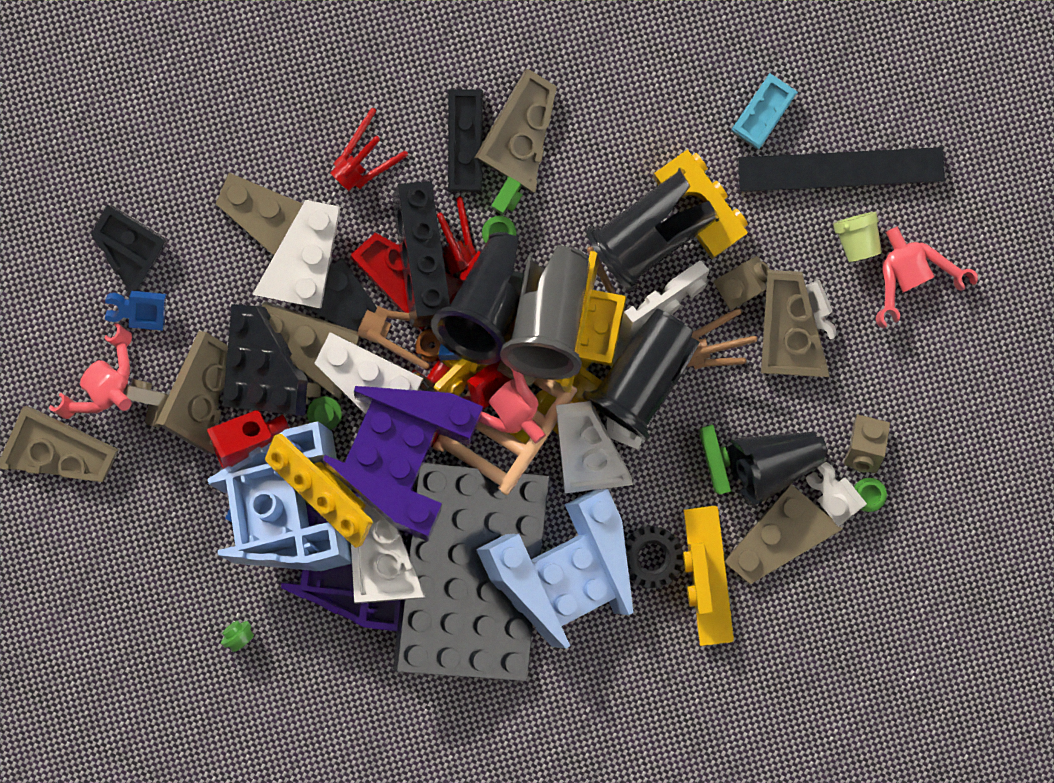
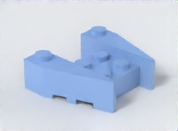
(273, 517)
(570, 576)

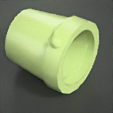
(859, 236)

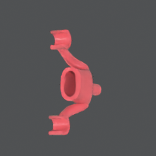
(911, 269)
(102, 382)
(515, 407)

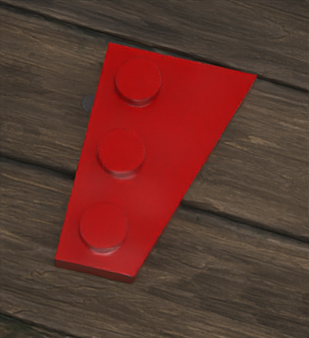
(382, 264)

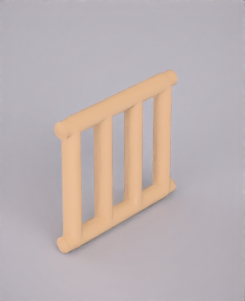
(525, 452)

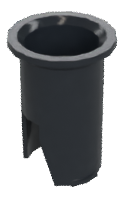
(640, 240)
(484, 304)
(645, 373)

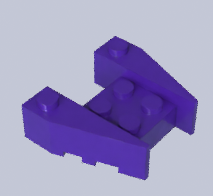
(394, 447)
(335, 592)

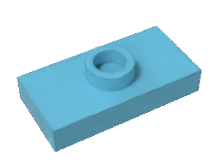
(764, 111)

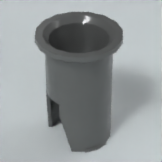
(549, 317)

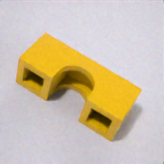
(731, 223)

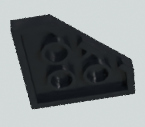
(260, 366)

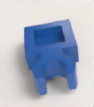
(142, 308)

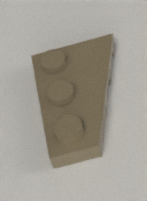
(519, 132)
(258, 210)
(790, 328)
(305, 340)
(196, 392)
(55, 448)
(780, 535)

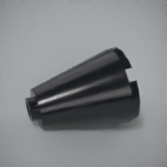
(773, 462)

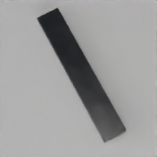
(841, 169)

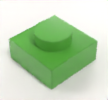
(508, 197)

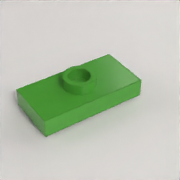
(716, 459)

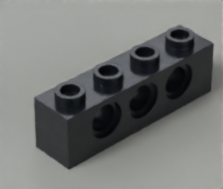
(420, 251)

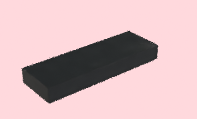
(464, 140)

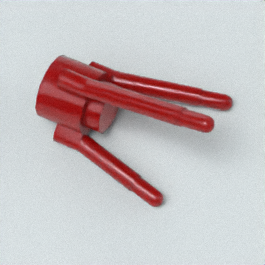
(349, 170)
(456, 254)

